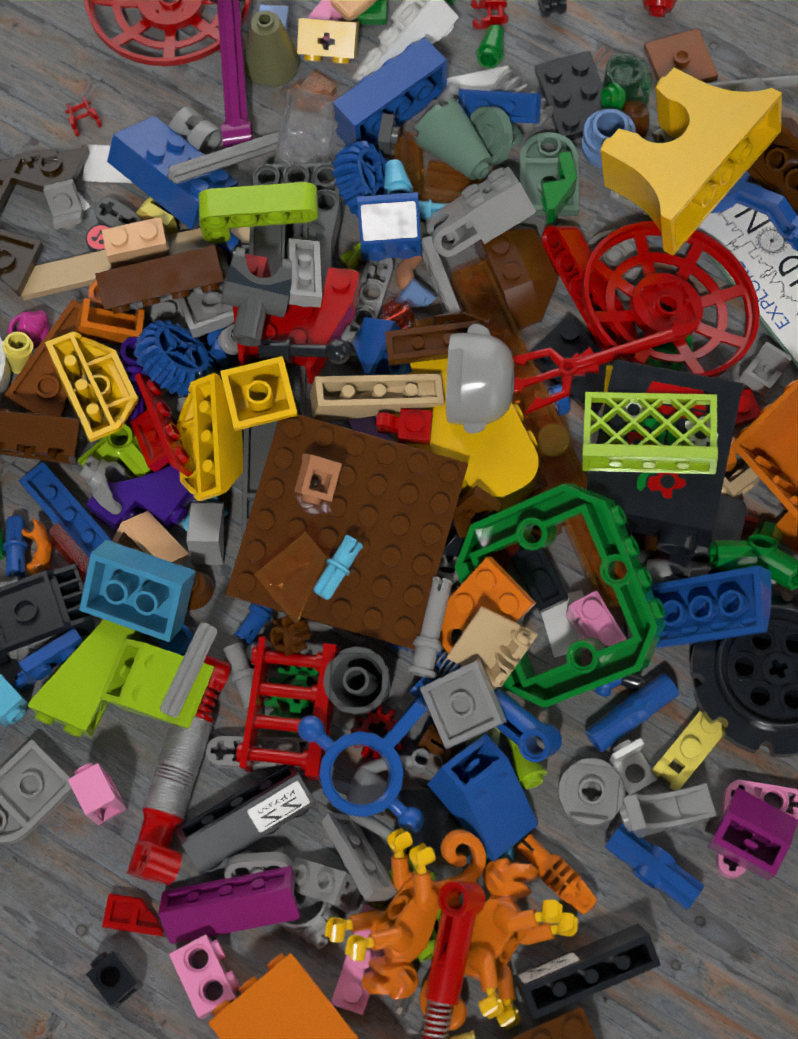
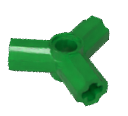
(758, 551)

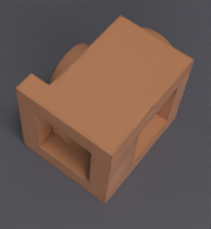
(327, 473)

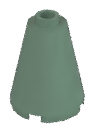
(453, 140)

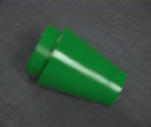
(491, 49)

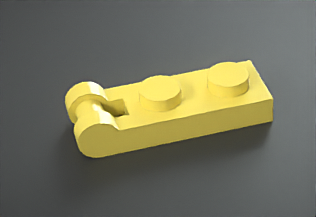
(689, 751)

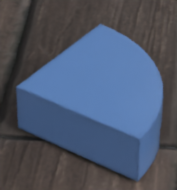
(416, 295)

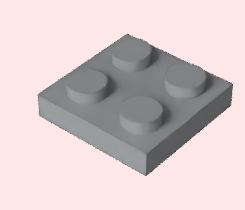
(463, 704)

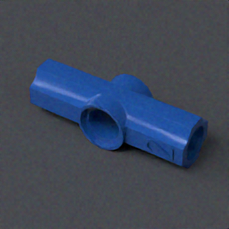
(654, 867)

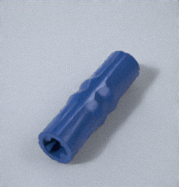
(632, 712)

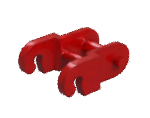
(490, 5)
(73, 120)

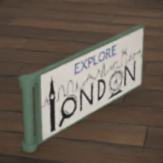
(768, 263)

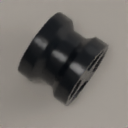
(548, 7)

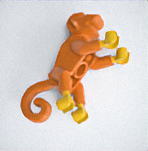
(411, 915)
(498, 934)

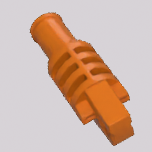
(559, 876)

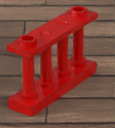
(261, 657)

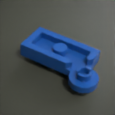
(41, 662)

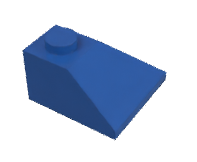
(372, 349)

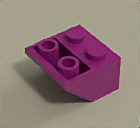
(754, 834)

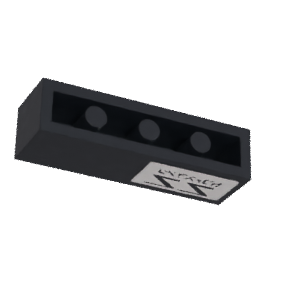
(245, 817)
(586, 970)

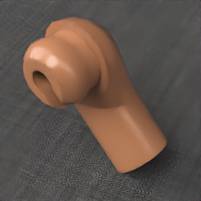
(404, 270)

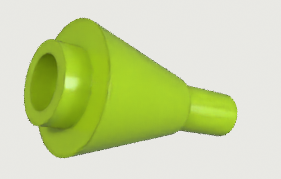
(528, 773)

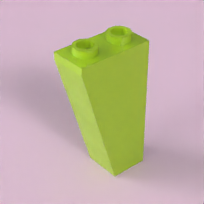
(76, 687)

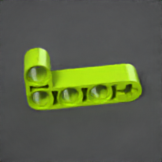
(254, 207)

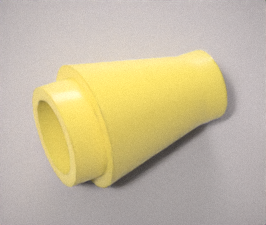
(18, 350)

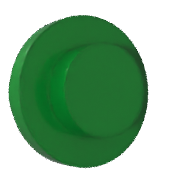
(613, 96)

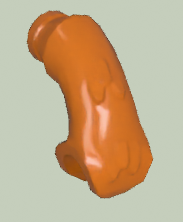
(43, 554)

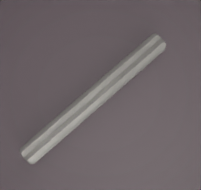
(223, 158)

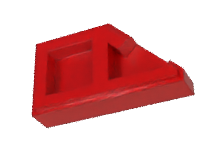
(130, 915)

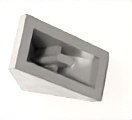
(206, 533)

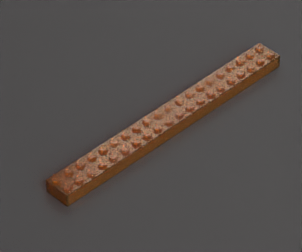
(482, 298)

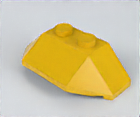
(93, 383)
(209, 439)

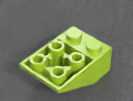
(142, 681)

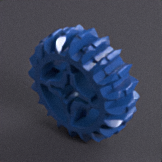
(359, 172)
(172, 356)

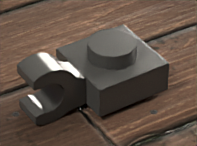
(388, 133)

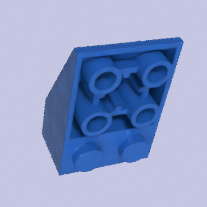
(485, 796)

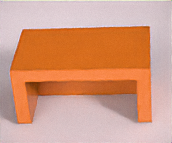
(108, 327)

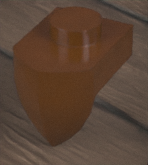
(639, 114)
(472, 508)

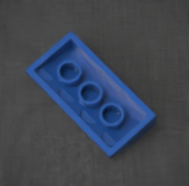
(715, 606)

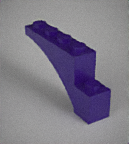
(157, 492)

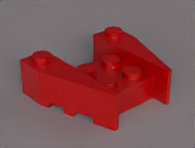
(309, 323)

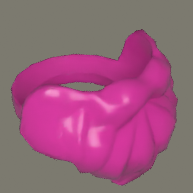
(33, 324)

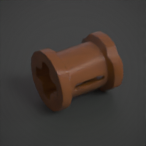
(427, 743)

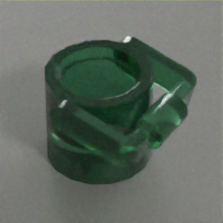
(629, 74)

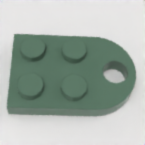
(541, 167)

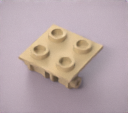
(495, 643)

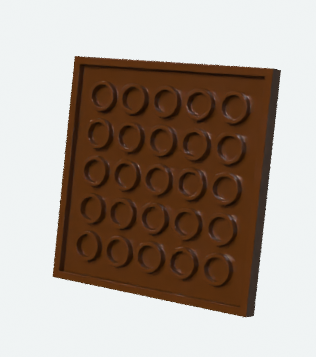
(385, 498)

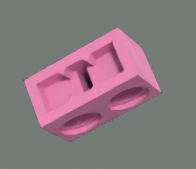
(97, 793)
(197, 980)

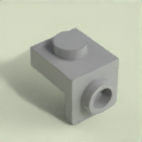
(766, 369)

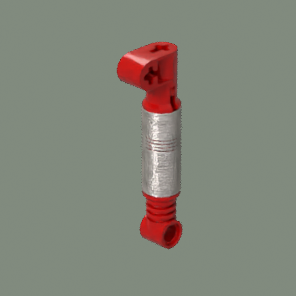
(172, 787)

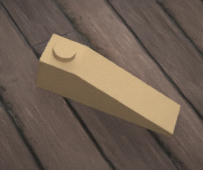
(365, 396)

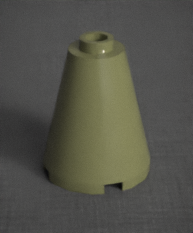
(270, 51)

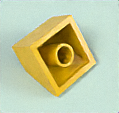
(258, 393)

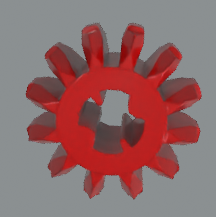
(375, 722)

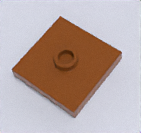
(683, 51)

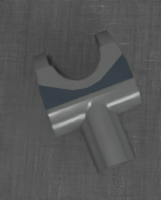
(255, 297)

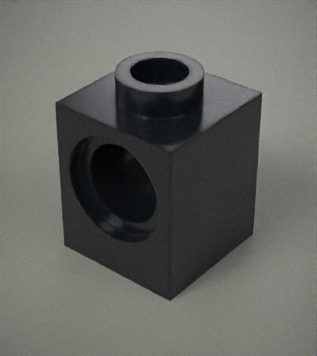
(123, 989)

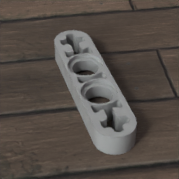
(370, 307)
(265, 742)

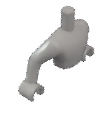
(368, 787)

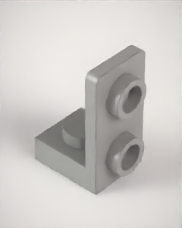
(326, 885)

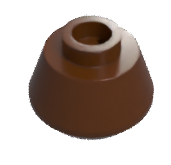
(201, 590)

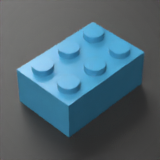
(137, 590)

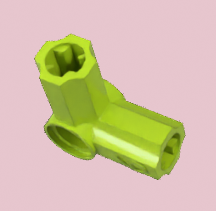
(129, 452)

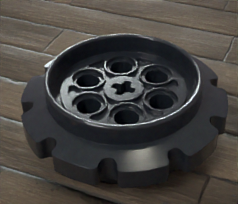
(726, 694)

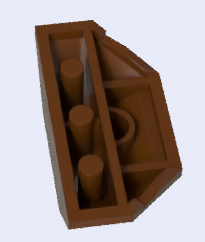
(521, 273)

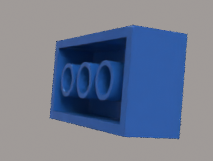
(398, 88)
(144, 156)

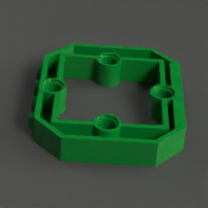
(633, 591)

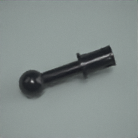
(335, 351)

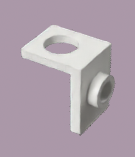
(629, 754)

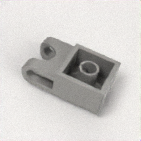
(480, 213)

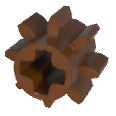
(290, 636)

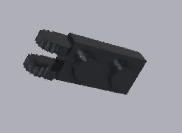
(539, 578)

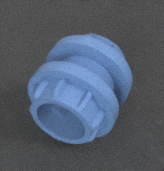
(599, 128)

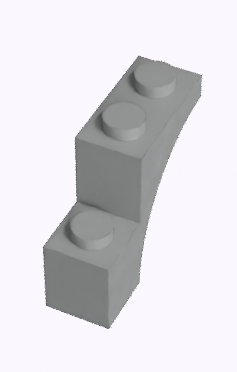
(668, 810)

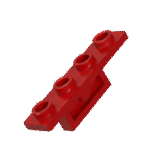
(156, 432)

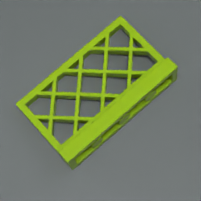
(653, 457)

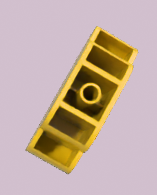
(498, 458)

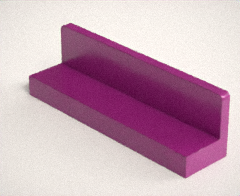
(229, 905)

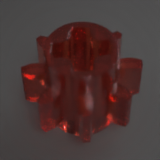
(400, 313)

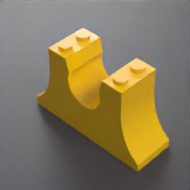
(714, 146)

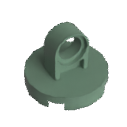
(496, 132)

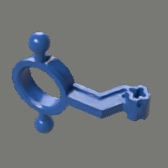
(765, 202)
(312, 730)

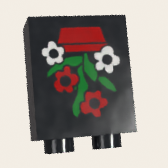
(669, 505)

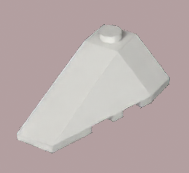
(412, 22)

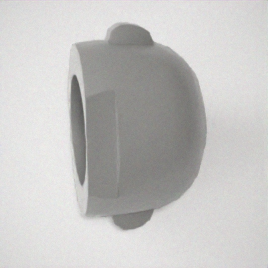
(478, 379)

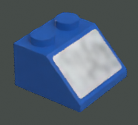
(389, 226)

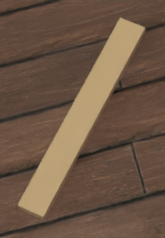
(81, 270)

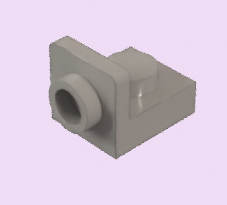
(64, 204)

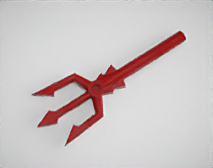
(580, 365)

